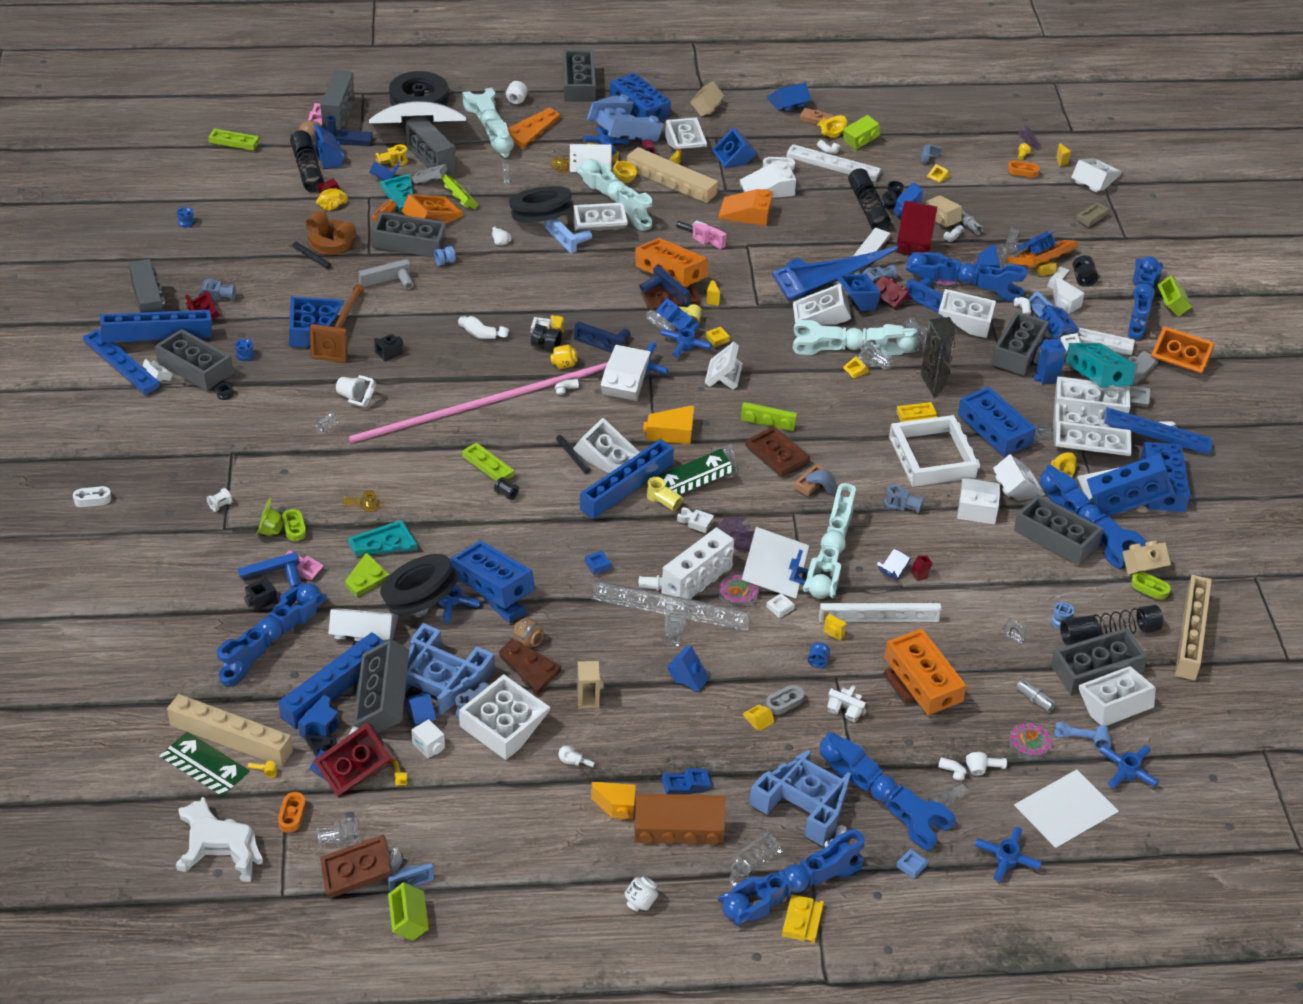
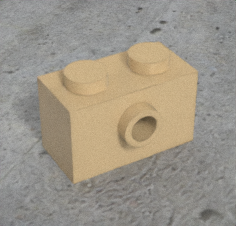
(707, 99)
(947, 211)
(1146, 558)
(589, 684)

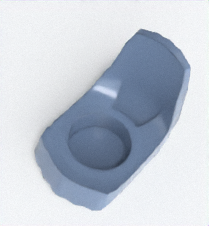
(927, 151)
(823, 477)

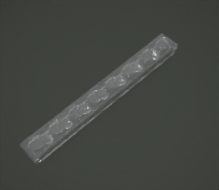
(661, 602)

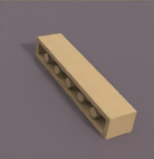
(673, 175)
(1193, 627)
(230, 730)

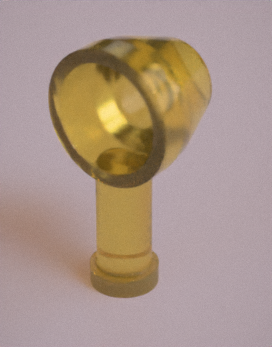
(561, 163)
(368, 502)

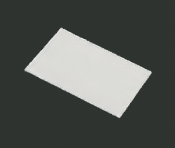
(770, 562)
(1066, 808)

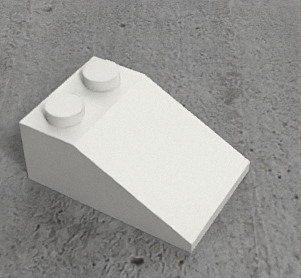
(684, 133)
(1095, 174)
(773, 177)
(824, 307)
(968, 312)
(625, 372)
(605, 447)
(978, 501)

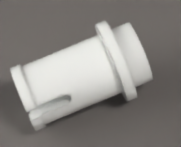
(650, 582)

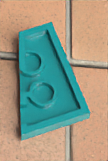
(397, 189)
(382, 540)

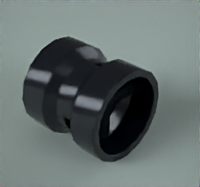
(896, 187)

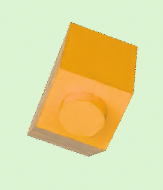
(615, 799)

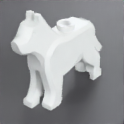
(218, 837)

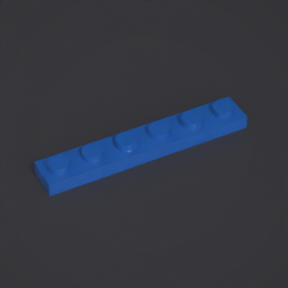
(122, 363)
(1157, 430)

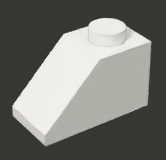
(1067, 296)

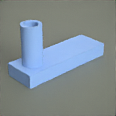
(565, 237)

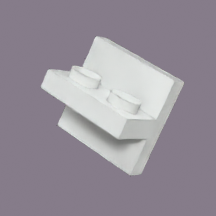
(725, 367)

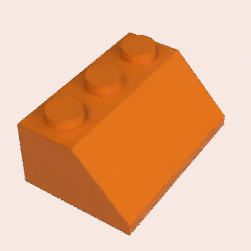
(1183, 350)

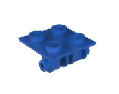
(1039, 244)

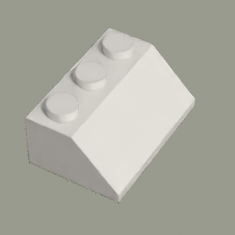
(599, 217)
(361, 623)
(1117, 696)

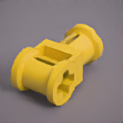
(393, 156)

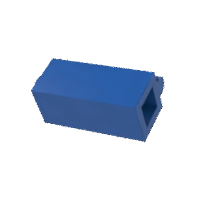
(1050, 361)

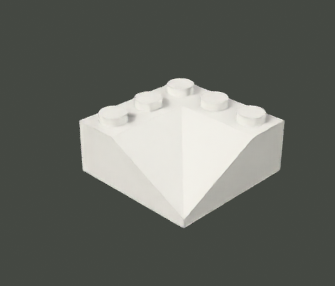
(503, 716)

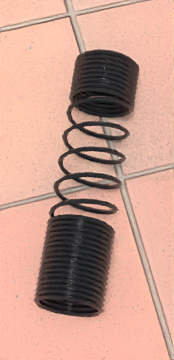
(303, 151)
(863, 189)
(1087, 627)

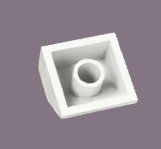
(1017, 479)

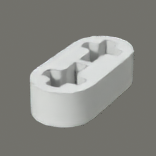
(92, 496)

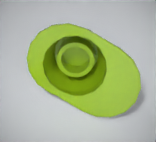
(270, 521)

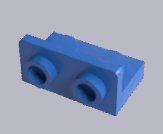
(1058, 321)

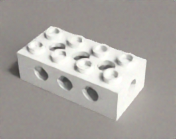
(698, 565)

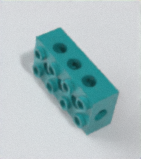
(1100, 364)

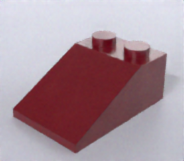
(916, 228)
(354, 759)

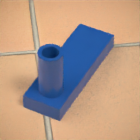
(923, 294)
(286, 561)

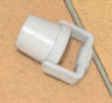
(355, 389)

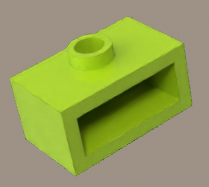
(861, 132)
(1174, 296)
(408, 911)

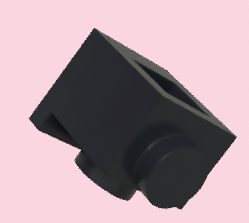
(388, 347)
(260, 594)

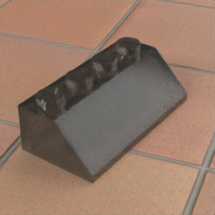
(938, 354)

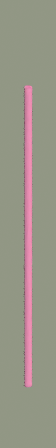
(476, 403)

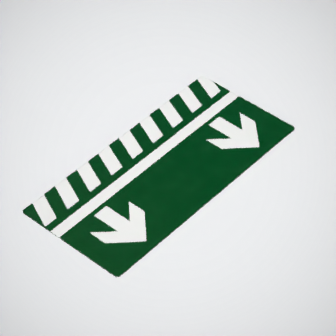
(697, 472)
(204, 763)

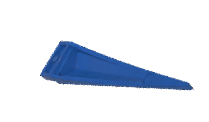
(808, 278)

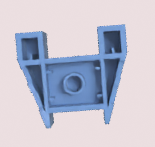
(615, 116)
(442, 672)
(808, 788)

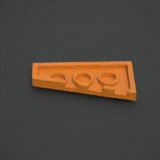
(531, 127)
(1033, 260)

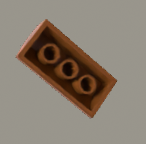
(679, 819)

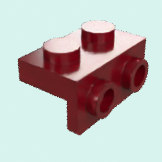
(892, 293)
(203, 302)

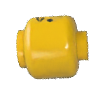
(564, 356)

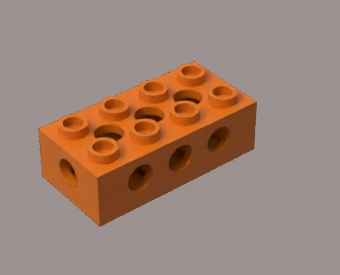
(677, 261)
(925, 671)

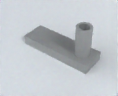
(387, 272)
(1144, 365)

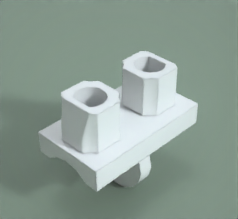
(849, 700)

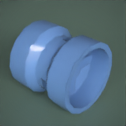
(444, 256)
(1061, 612)

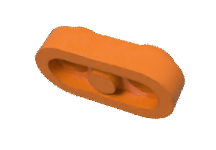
(1023, 169)
(388, 207)
(291, 814)

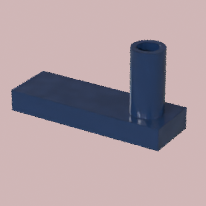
(346, 137)
(668, 283)
(598, 337)

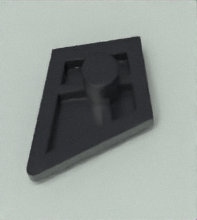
(319, 743)

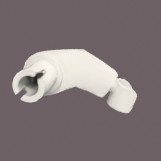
(478, 330)

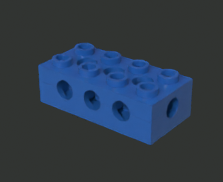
(645, 97)
(996, 421)
(1175, 465)
(1131, 486)
(493, 574)

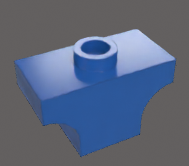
(688, 669)
(319, 719)

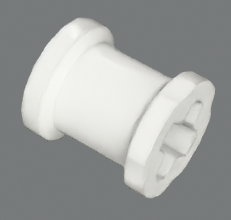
(219, 499)

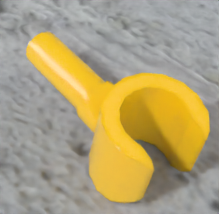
(269, 768)
(400, 777)

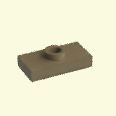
(1092, 214)

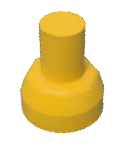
(1024, 149)

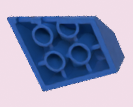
(310, 311)

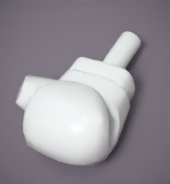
(500, 236)
(569, 756)

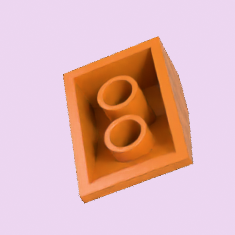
(431, 207)
(748, 207)

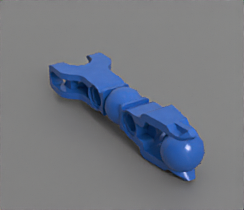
(938, 267)
(1146, 278)
(1065, 492)
(252, 643)
(904, 804)
(795, 878)

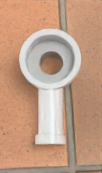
(978, 762)

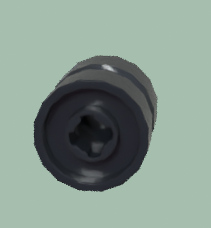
(1085, 271)
(546, 338)

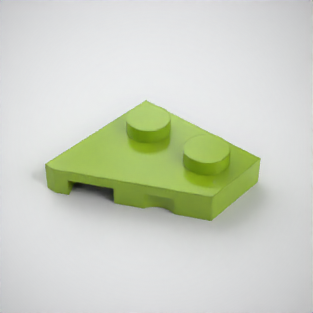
(365, 576)

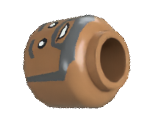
(528, 632)

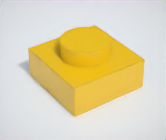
(717, 336)
(834, 627)

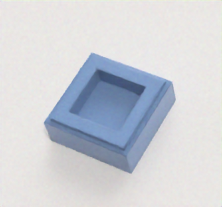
(912, 864)

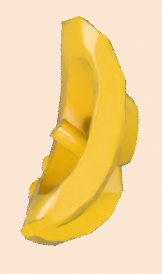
(833, 127)
(331, 199)
(1065, 463)

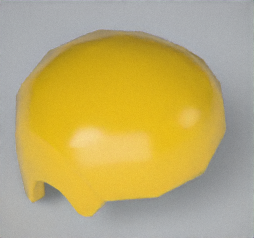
(624, 171)

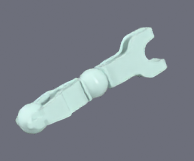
(485, 109)
(600, 177)
(835, 338)
(832, 545)

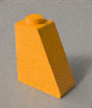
(670, 425)

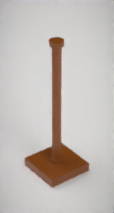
(331, 342)

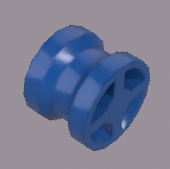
(185, 217)
(244, 349)
(818, 655)

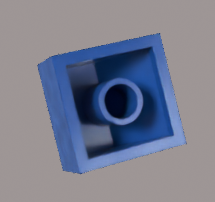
(790, 96)
(328, 148)
(734, 149)
(861, 290)

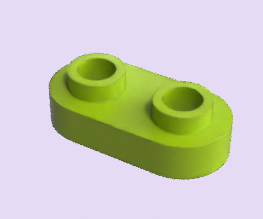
(294, 525)
(1150, 585)

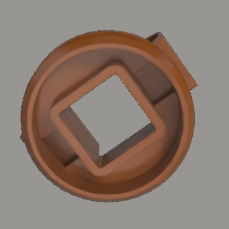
(320, 227)

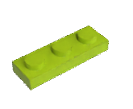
(233, 139)
(459, 192)
(768, 416)
(487, 462)

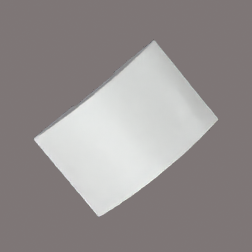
(394, 113)
(1080, 416)

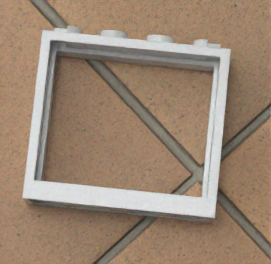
(935, 474)

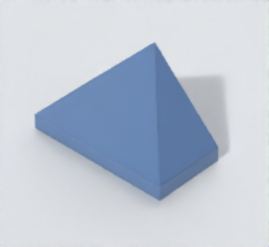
(1039, 303)
(412, 875)

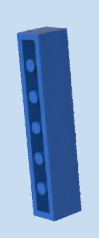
(153, 325)
(626, 478)
(329, 681)

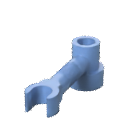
(1100, 736)

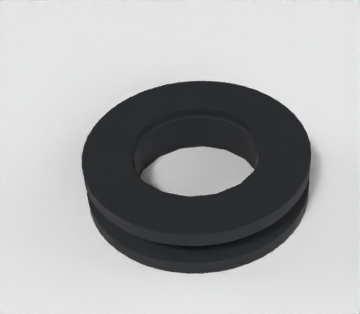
(403, 84)
(541, 204)
(406, 601)

